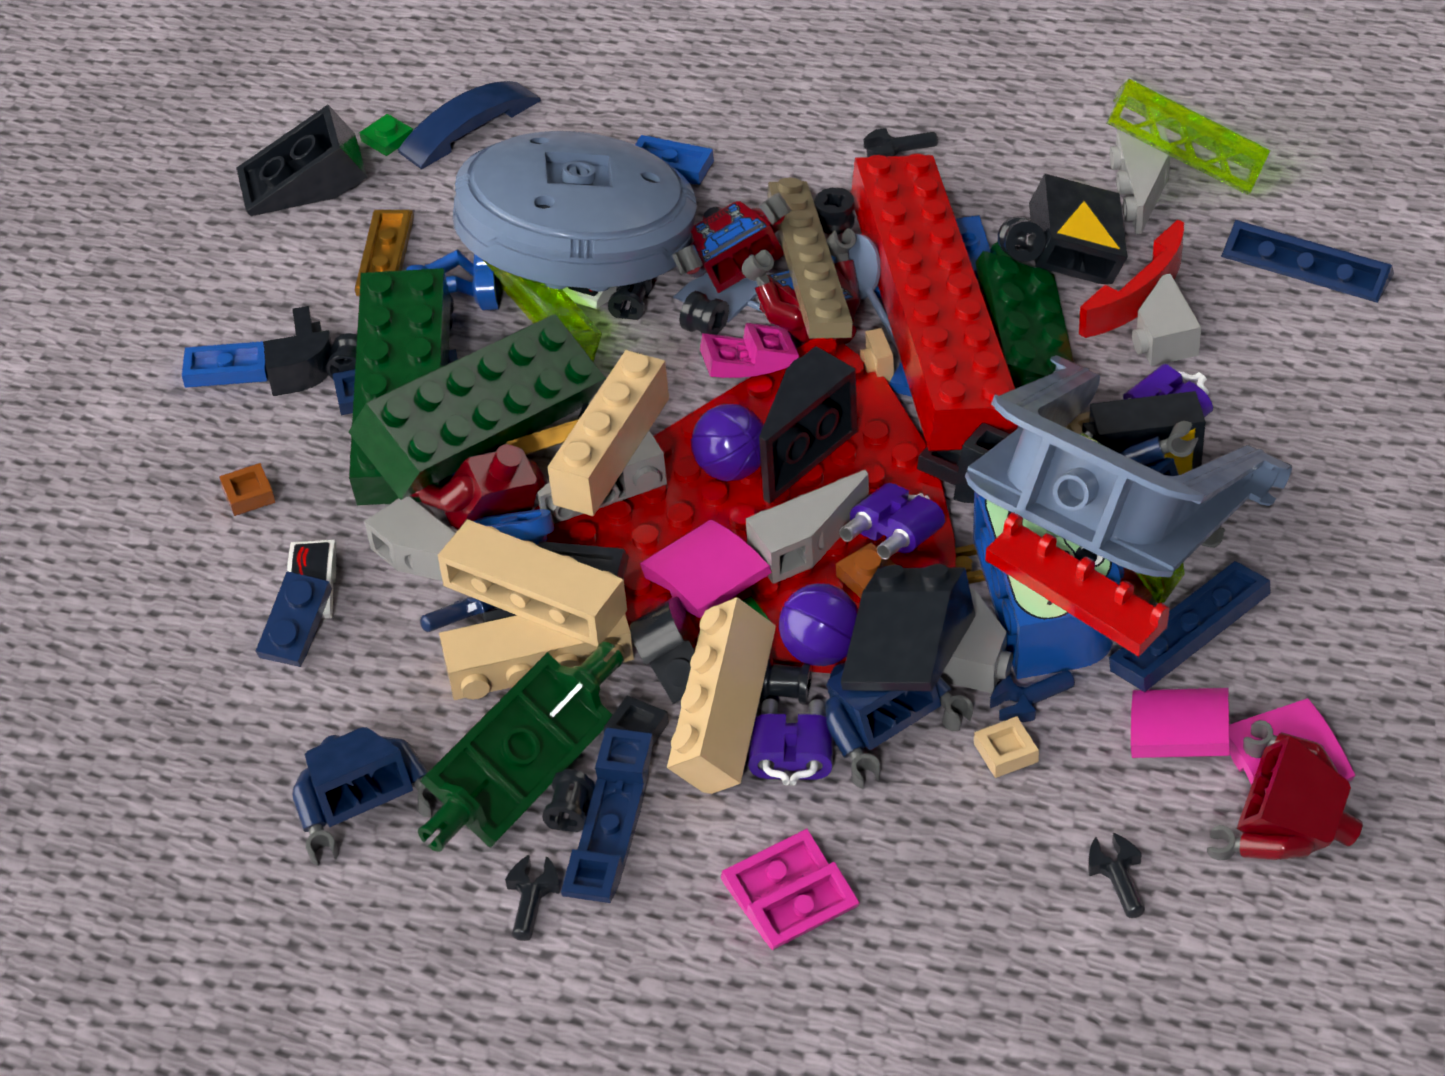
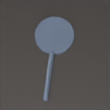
(868, 273)

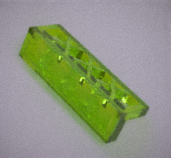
(1191, 128)
(540, 302)

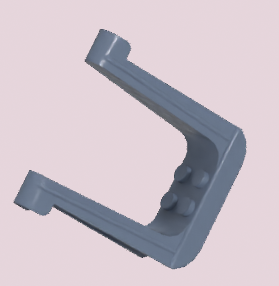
(1101, 496)

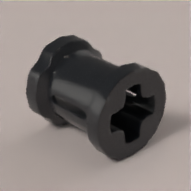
(619, 299)
(787, 681)
(568, 801)

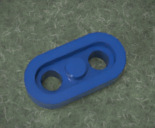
(524, 525)

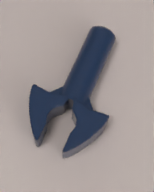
(453, 613)
(1028, 696)

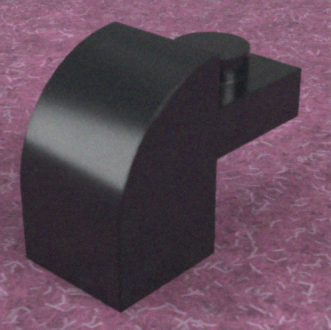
(298, 360)
(953, 464)
(667, 643)

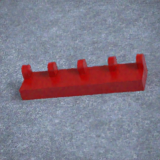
(1077, 586)

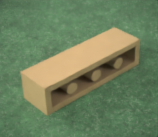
(608, 433)
(533, 582)
(503, 650)
(721, 697)

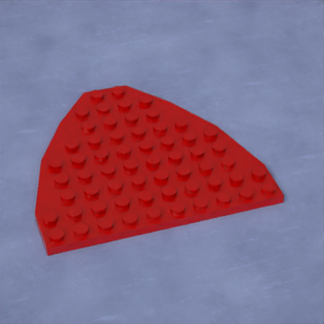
(650, 521)

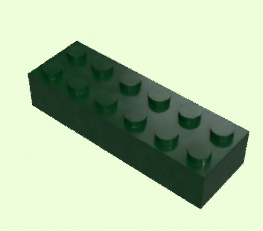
(398, 340)
(475, 405)

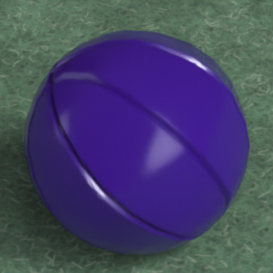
(727, 442)
(818, 624)

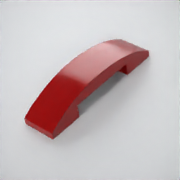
(1115, 308)

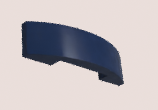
(462, 115)
(611, 817)

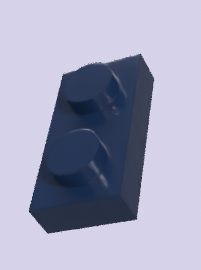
(294, 619)

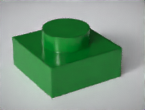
(385, 134)

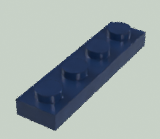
(1193, 625)

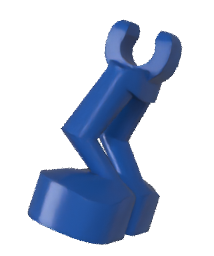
(485, 283)

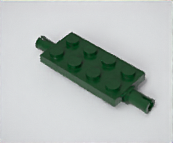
(1023, 314)
(518, 748)

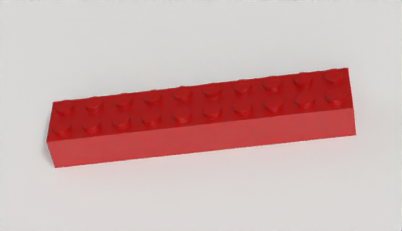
(931, 298)

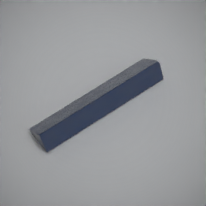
(1308, 261)

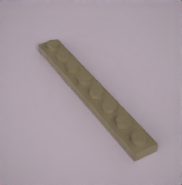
(811, 263)

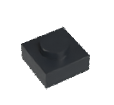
(639, 717)

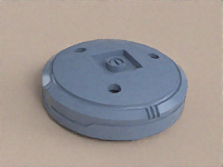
(573, 209)

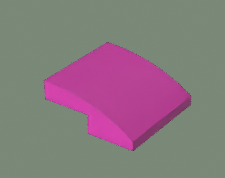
(757, 353)
(706, 567)
(1296, 719)
(1180, 723)
(789, 889)

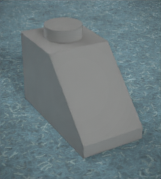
(1166, 325)
(981, 653)

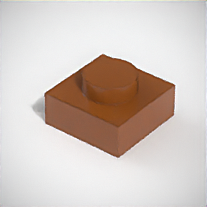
(247, 489)
(860, 567)

